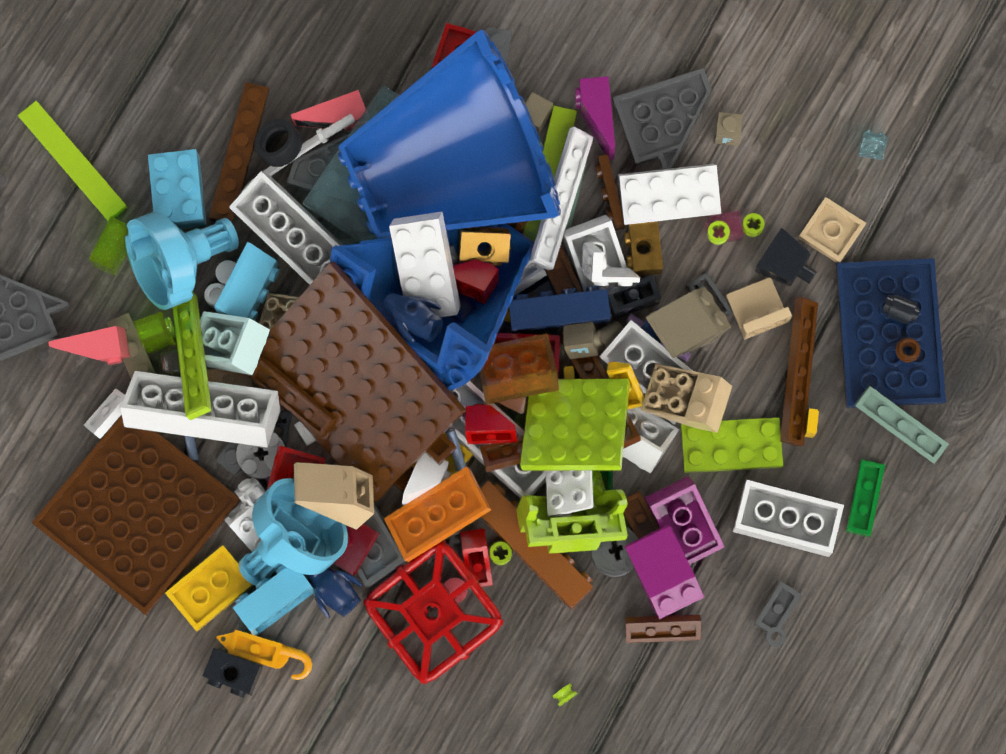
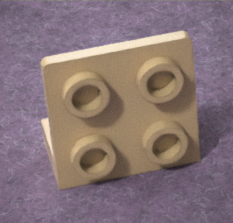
(758, 308)

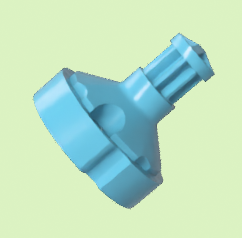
(167, 258)
(291, 536)

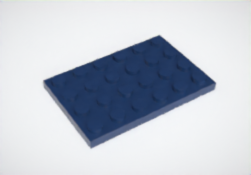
(872, 337)

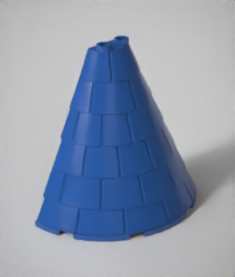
(460, 347)

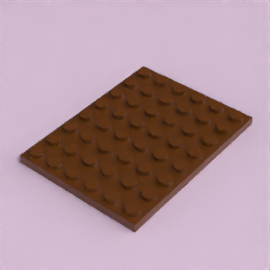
(365, 376)

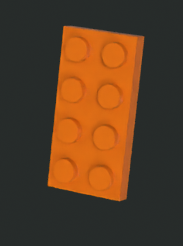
(437, 514)

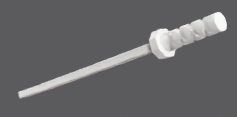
(322, 136)

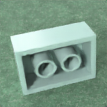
(232, 342)

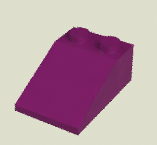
(596, 111)
(688, 517)
(663, 572)

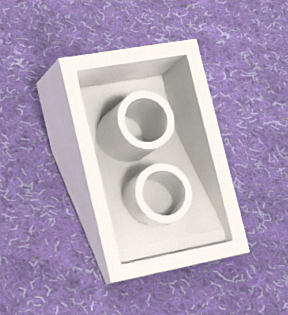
(603, 236)

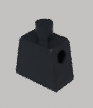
(786, 260)

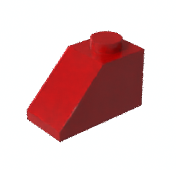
(476, 279)
(488, 426)
(476, 555)

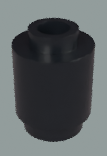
(900, 309)

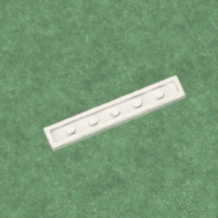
(567, 182)

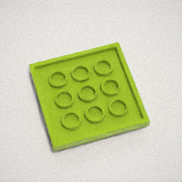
(576, 426)

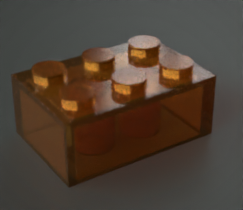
(519, 369)

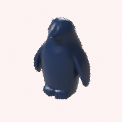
(414, 316)
(335, 591)

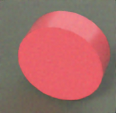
(452, 584)

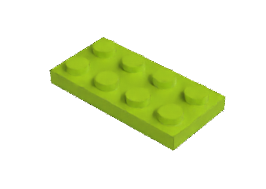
(735, 447)

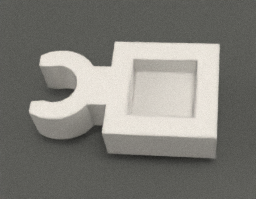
(249, 491)

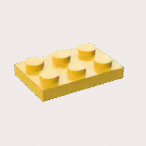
(209, 588)

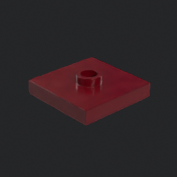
(358, 547)

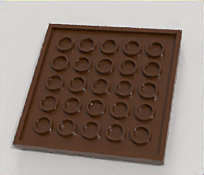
(136, 513)

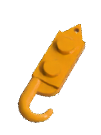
(264, 651)

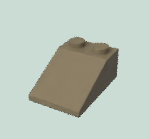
(689, 322)

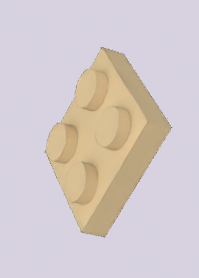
(832, 230)

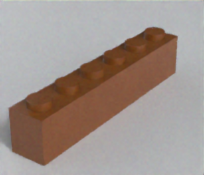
(552, 568)

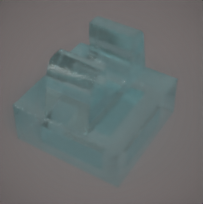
(873, 145)

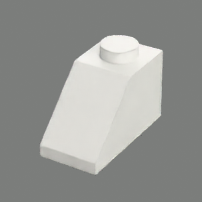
(424, 477)

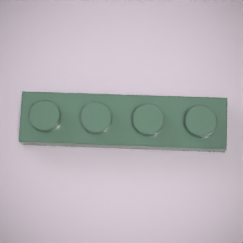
(901, 424)

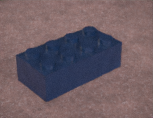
(556, 311)

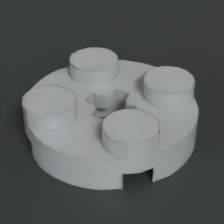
(251, 464)

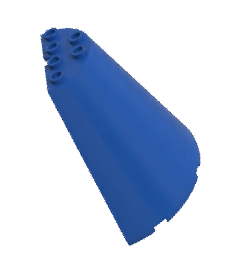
(453, 147)

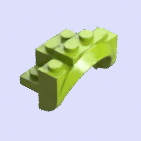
(576, 533)

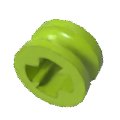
(726, 231)
(752, 232)
(505, 547)
(564, 694)

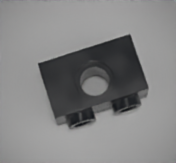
(630, 299)
(219, 664)

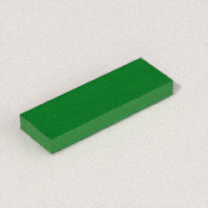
(865, 498)

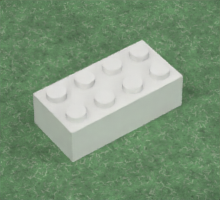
(669, 194)
(425, 260)
(642, 352)
(788, 518)

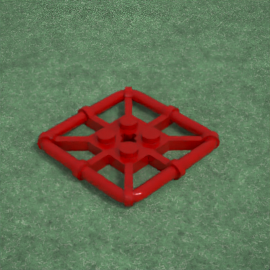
(449, 612)

